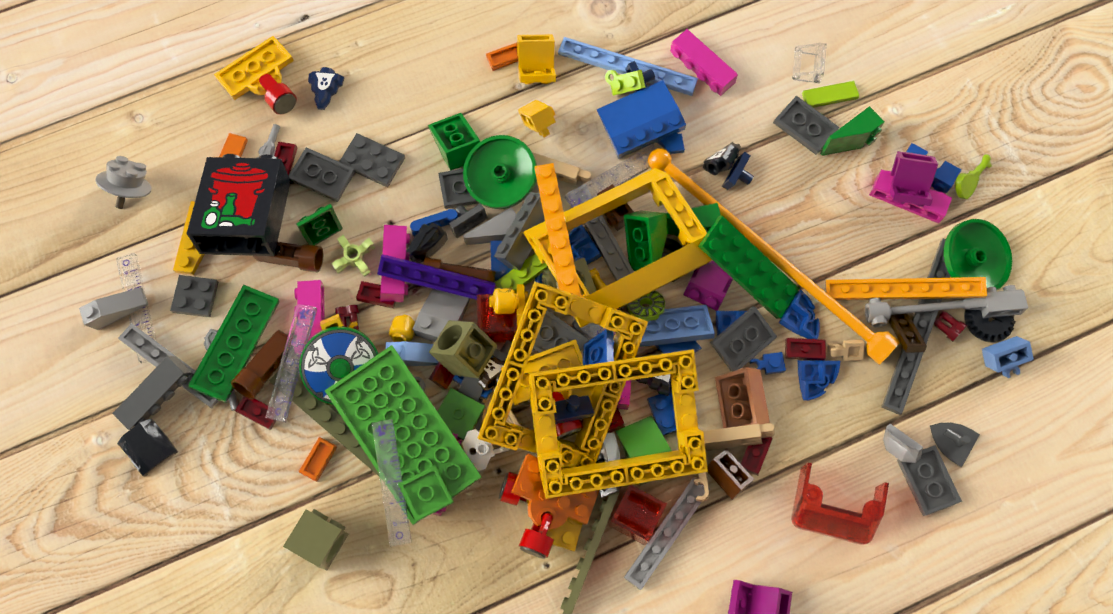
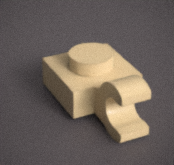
(849, 350)

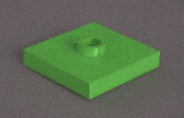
(460, 412)
(425, 493)

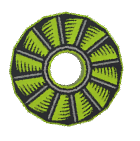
(649, 313)

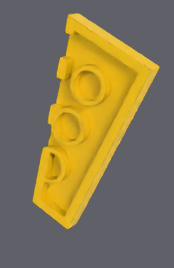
(187, 255)

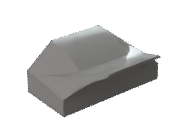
(901, 445)

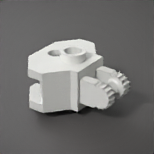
(484, 449)

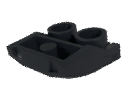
(426, 242)
(146, 446)

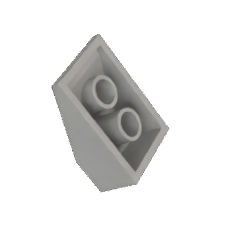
(436, 312)

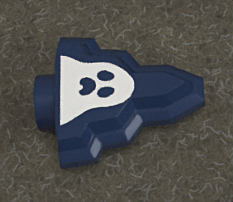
(324, 85)

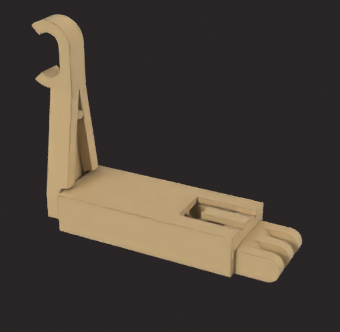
(564, 171)
(731, 438)

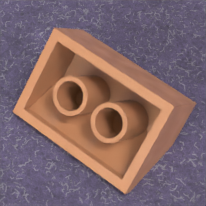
(742, 398)

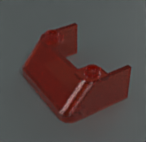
(832, 521)

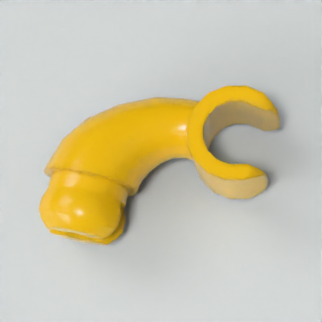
(596, 278)

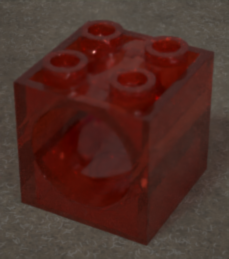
(496, 326)
(637, 515)

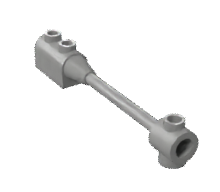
(995, 304)

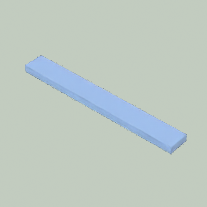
(614, 61)

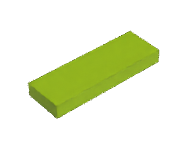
(831, 94)

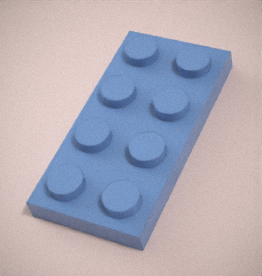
(678, 326)

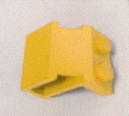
(536, 58)

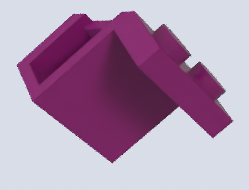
(913, 178)
(708, 285)
(758, 599)

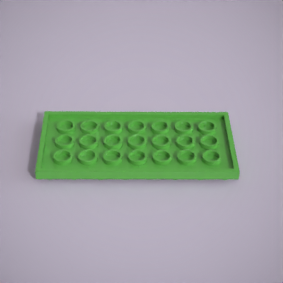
(388, 391)

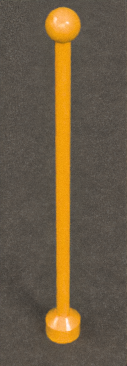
(878, 345)

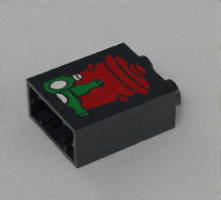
(239, 206)

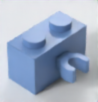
(1008, 355)

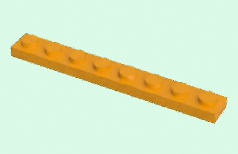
(557, 229)
(907, 288)

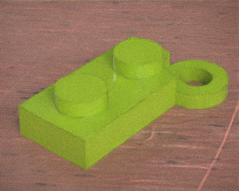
(625, 82)

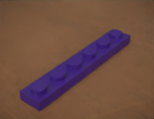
(433, 277)

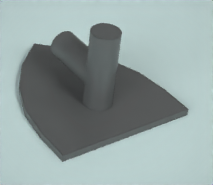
(954, 440)

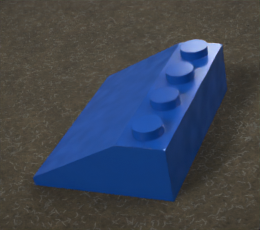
(641, 119)

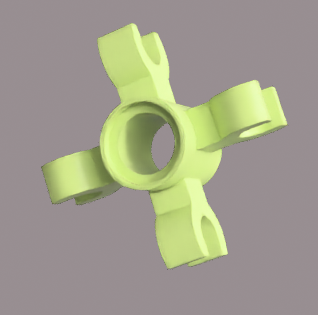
(366, 247)

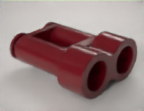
(348, 312)
(953, 332)

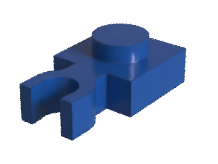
(771, 363)

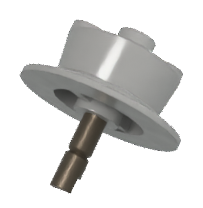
(124, 180)

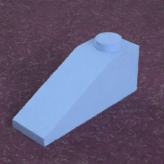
(414, 353)

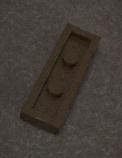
(907, 333)

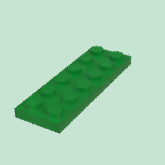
(749, 267)
(234, 343)

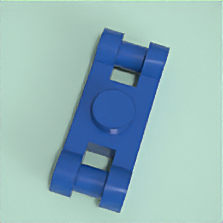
(441, 219)

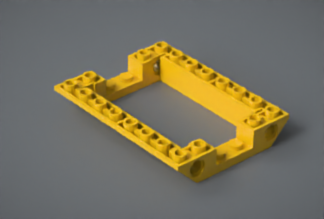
(651, 276)
(605, 398)
(685, 461)

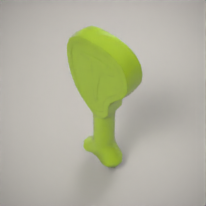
(967, 182)

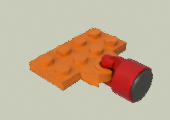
(548, 512)

